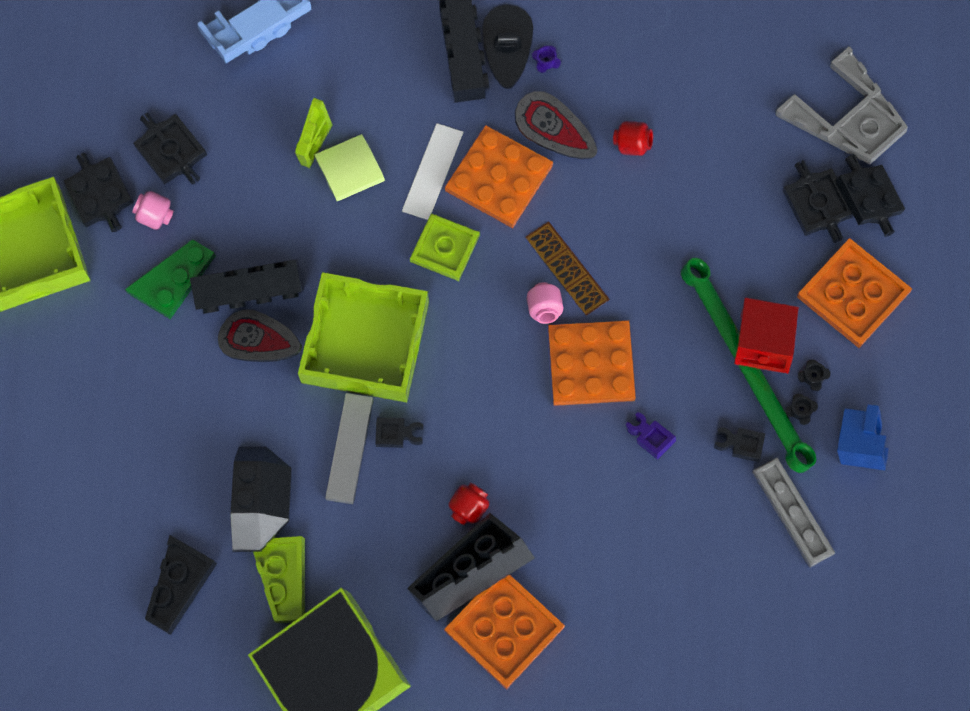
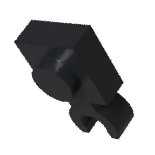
(393, 432)
(745, 444)

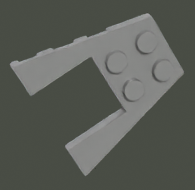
(864, 130)

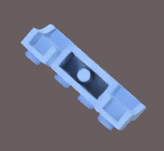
(252, 27)

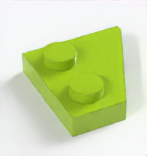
(313, 133)

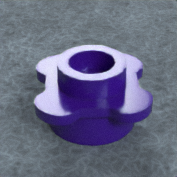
(546, 52)

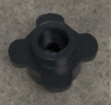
(822, 373)
(805, 402)

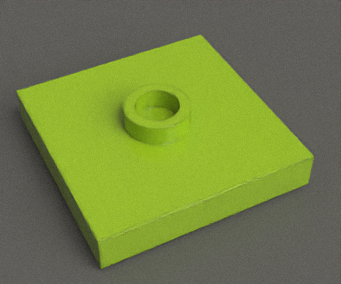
(444, 247)

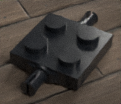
(170, 148)
(98, 192)
(870, 195)
(817, 202)

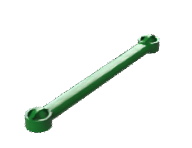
(754, 376)

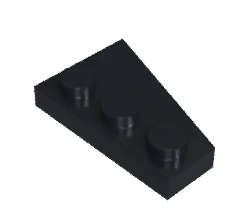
(179, 582)

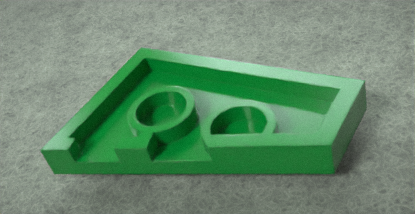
(169, 282)

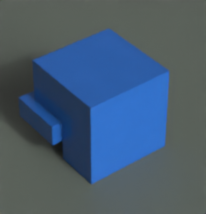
(862, 440)

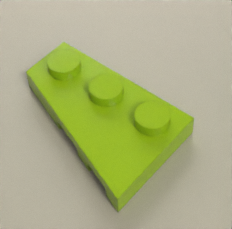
(283, 577)

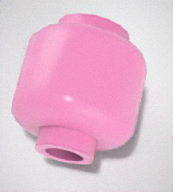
(153, 210)
(544, 303)

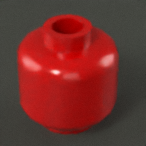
(633, 138)
(468, 503)

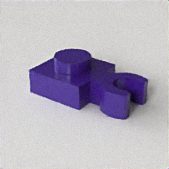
(652, 437)

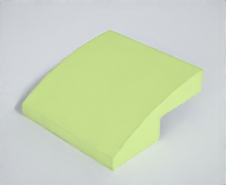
(349, 167)

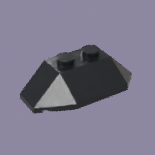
(258, 498)

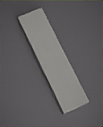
(349, 448)
(793, 512)

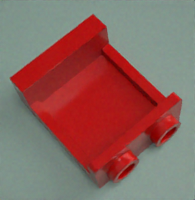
(767, 335)

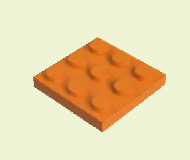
(499, 176)
(854, 293)
(591, 363)
(504, 629)

